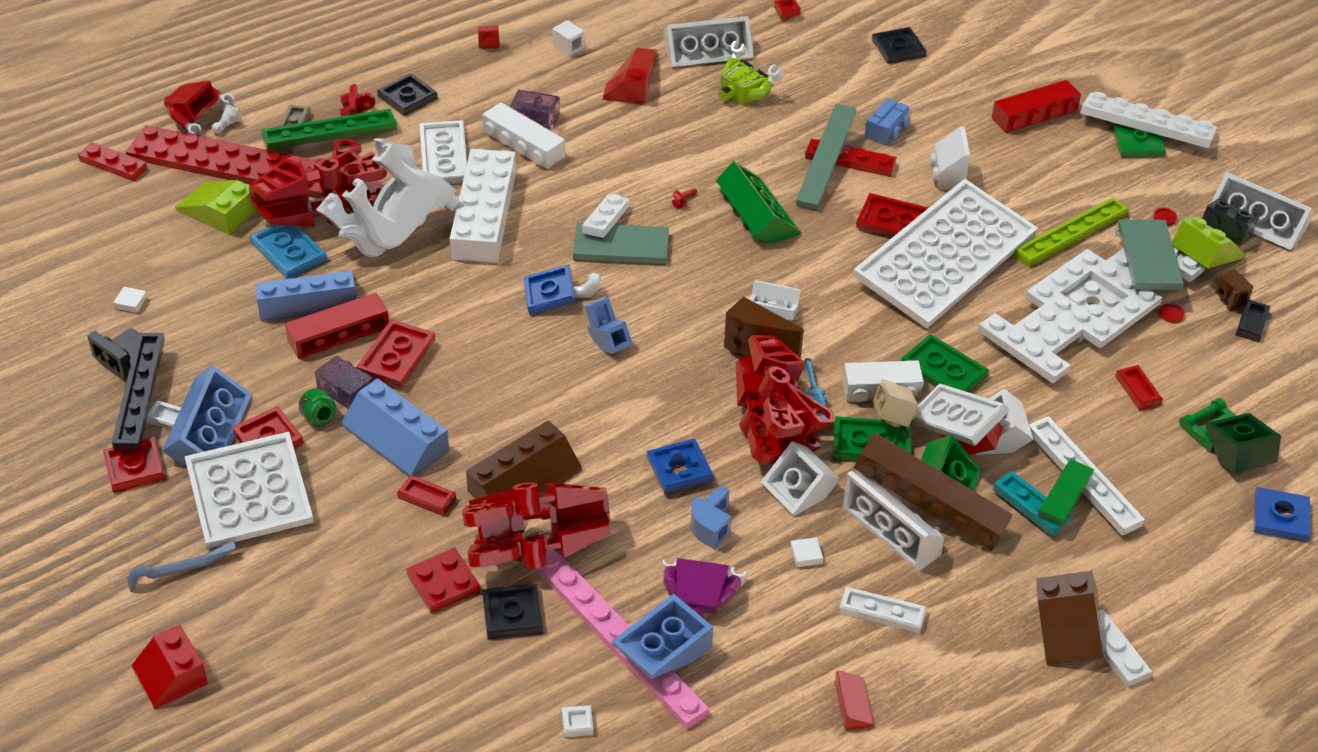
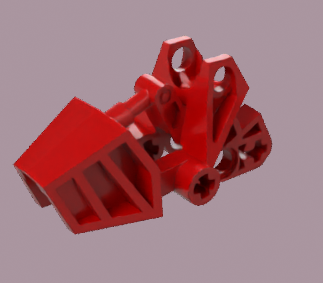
(284, 190)
(771, 379)
(576, 514)

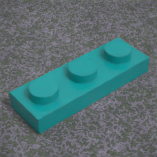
(1026, 500)

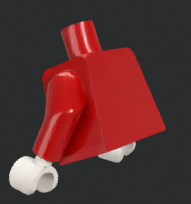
(192, 101)

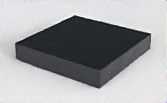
(898, 45)
(407, 94)
(512, 611)

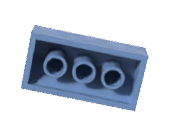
(304, 294)
(207, 415)
(395, 428)

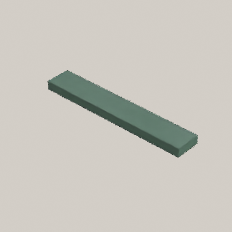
(826, 157)

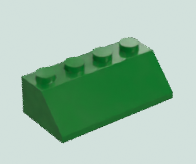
(756, 204)

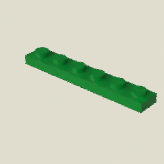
(328, 129)

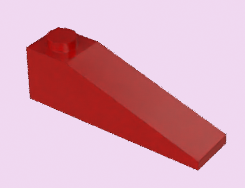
(633, 78)

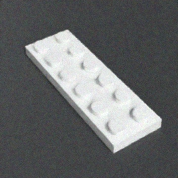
(1149, 120)

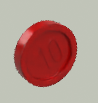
(1165, 214)
(1172, 313)

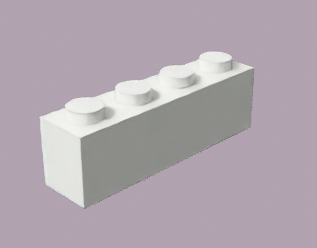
(524, 135)

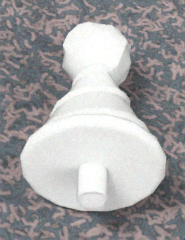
(229, 117)

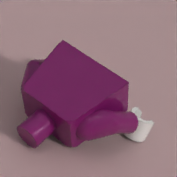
(702, 584)

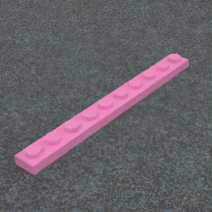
(609, 625)

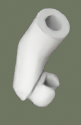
(590, 288)

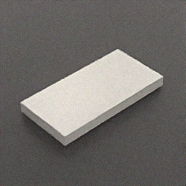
(444, 150)
(959, 414)

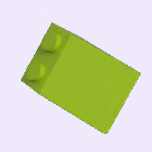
(219, 204)
(1205, 244)

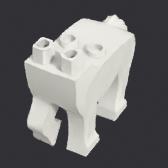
(399, 206)

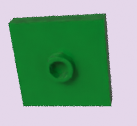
(1137, 143)

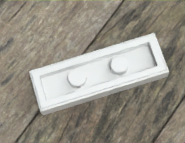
(882, 610)

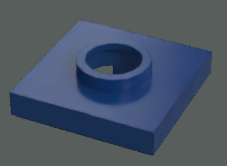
(685, 454)
(1271, 522)

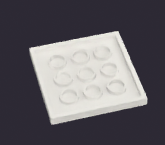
(248, 490)

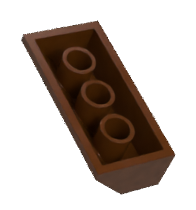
(536, 457)

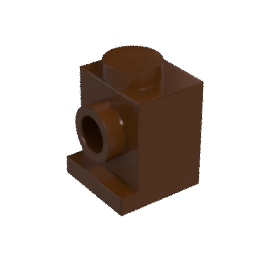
(1233, 289)

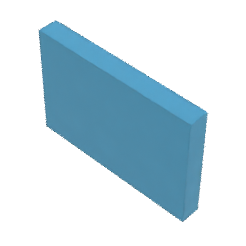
(288, 249)

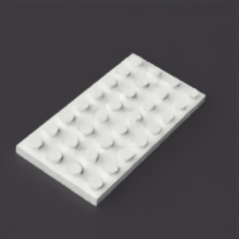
(944, 253)

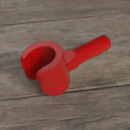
(680, 198)

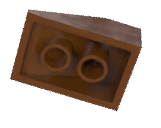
(750, 319)
(1070, 617)

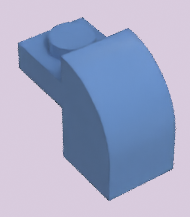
(604, 329)
(708, 518)

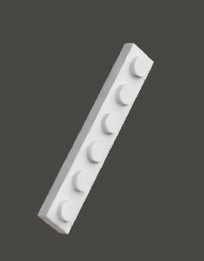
(1099, 488)

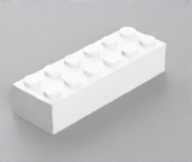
(483, 206)

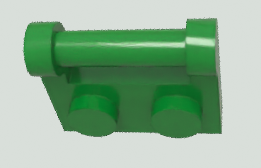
(1201, 434)

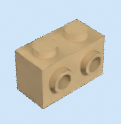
(895, 404)

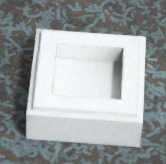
(130, 299)
(806, 552)
(577, 721)

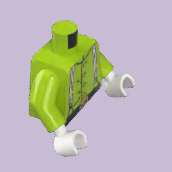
(744, 81)

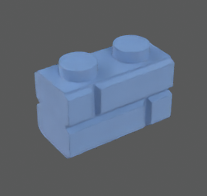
(887, 122)

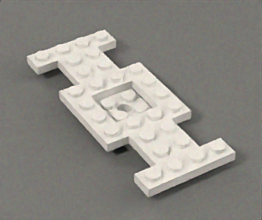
(1070, 318)

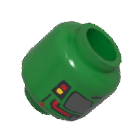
(317, 406)

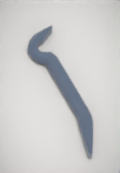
(179, 566)

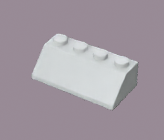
(706, 41)
(1279, 217)
(891, 521)

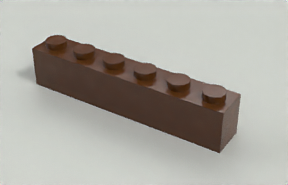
(933, 491)

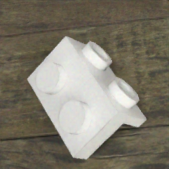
(776, 298)

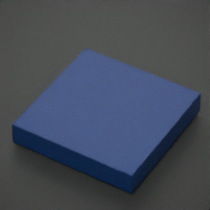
(549, 289)

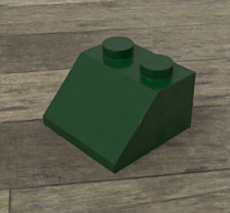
(1244, 442)

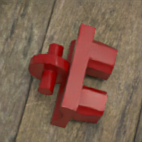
(356, 103)

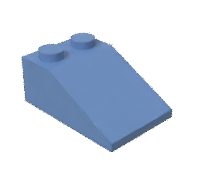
(666, 638)

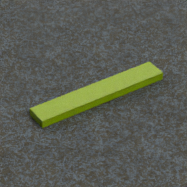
(1071, 232)

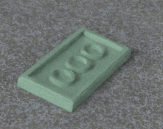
(623, 244)
(1150, 254)

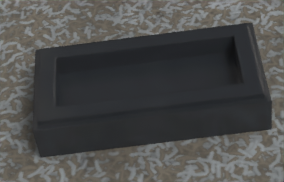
(1253, 320)

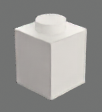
(568, 38)

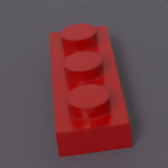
(112, 161)

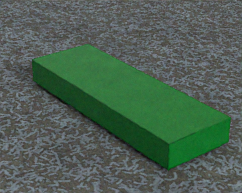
(1065, 492)

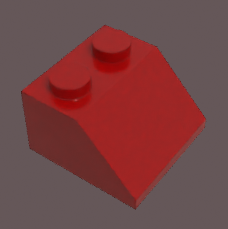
(169, 667)

